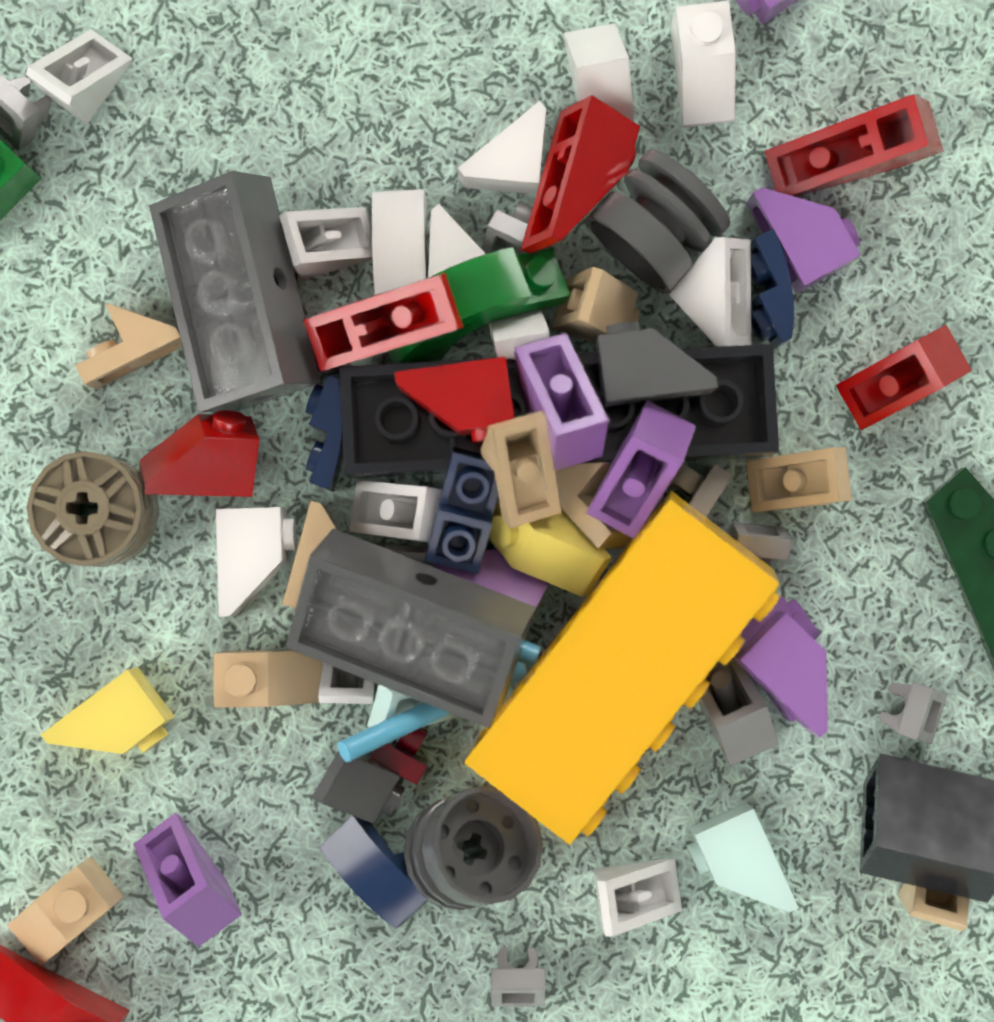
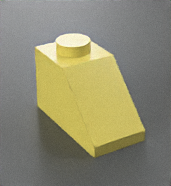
(551, 551)
(115, 718)

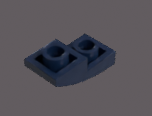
(774, 308)
(326, 413)
(463, 512)
(373, 871)

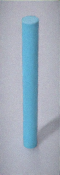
(399, 726)

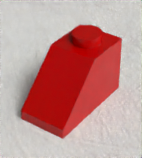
(904, 377)
(462, 394)
(204, 458)

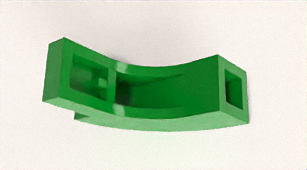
(490, 290)

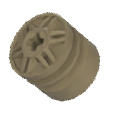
(103, 539)

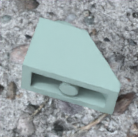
(740, 857)

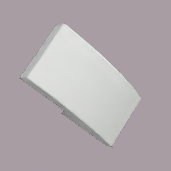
(399, 238)
(517, 331)

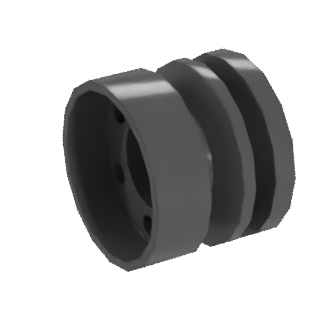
(667, 211)
(496, 835)

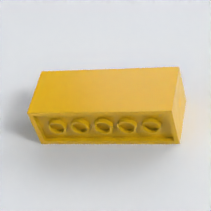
(624, 669)

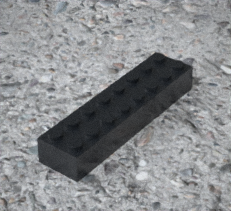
(398, 437)

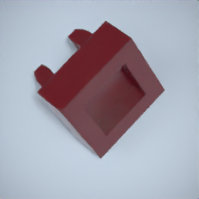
(402, 756)

